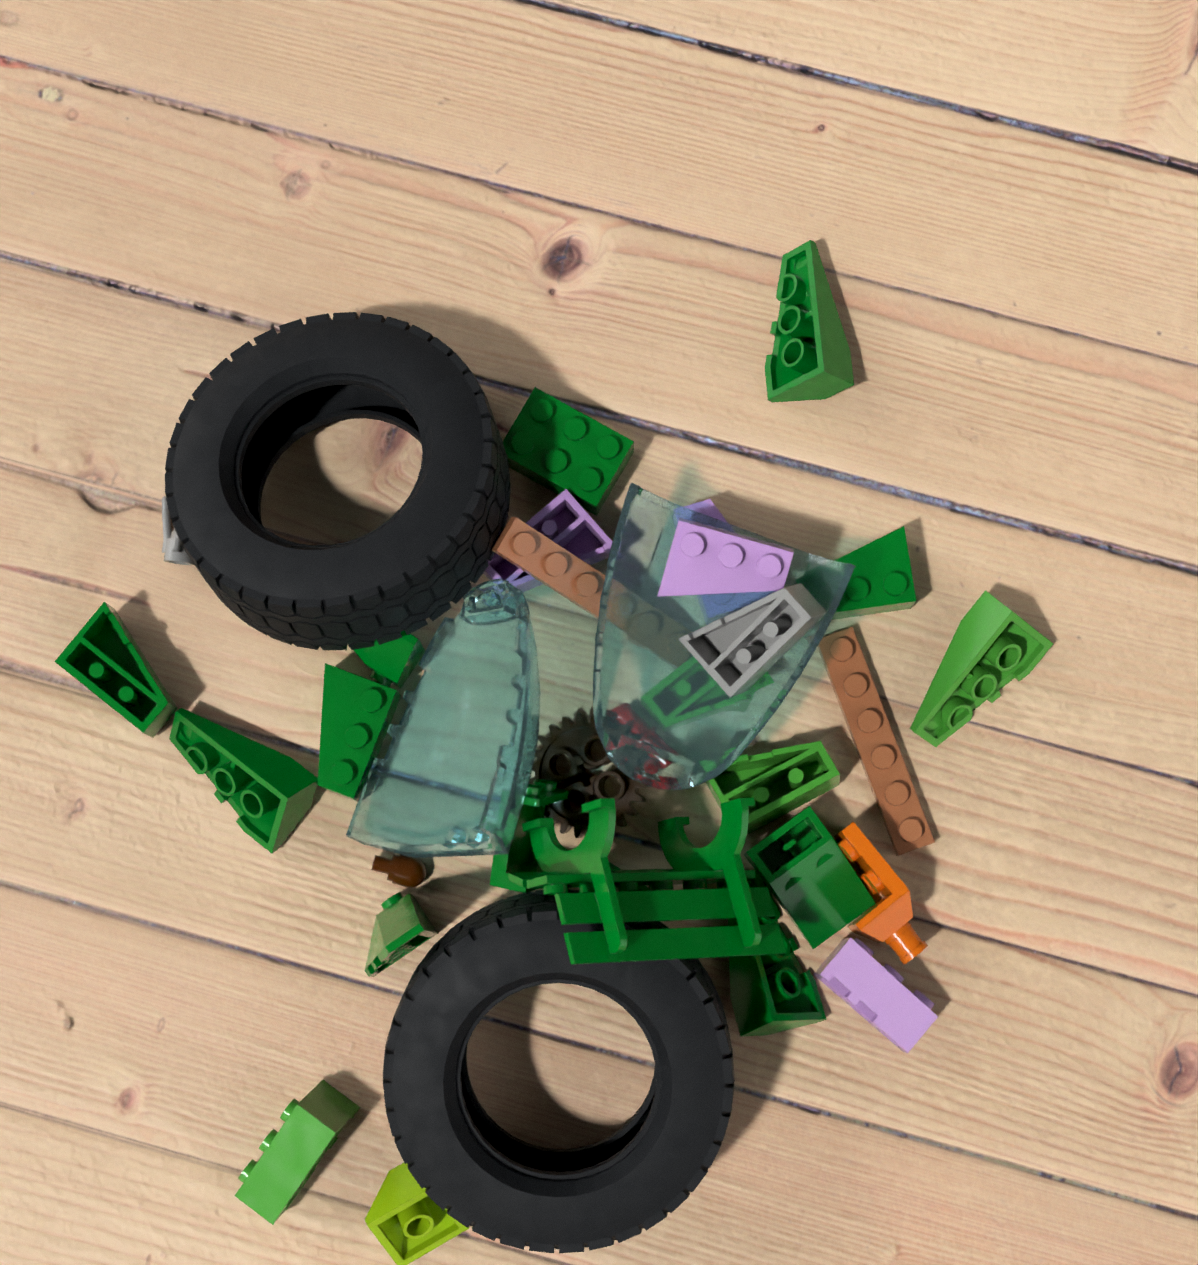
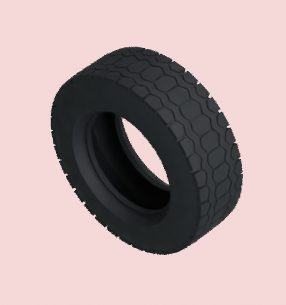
(292, 387)
(534, 1191)

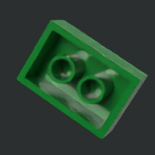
(566, 450)

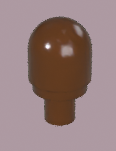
(401, 869)

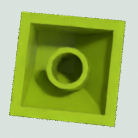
(408, 1219)

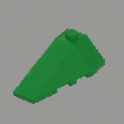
(772, 990)

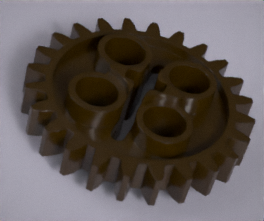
(576, 743)

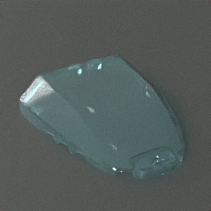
(651, 697)
(464, 740)

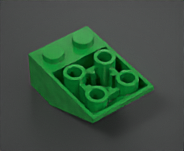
(810, 877)

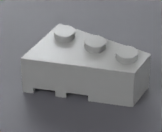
(751, 640)

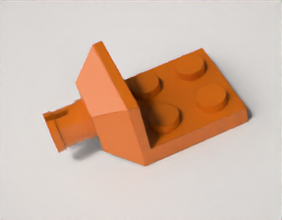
(890, 916)

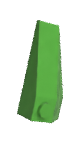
(981, 659)

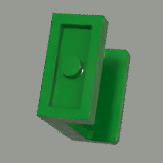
(521, 854)

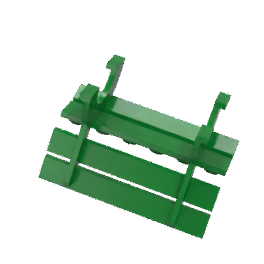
(615, 898)

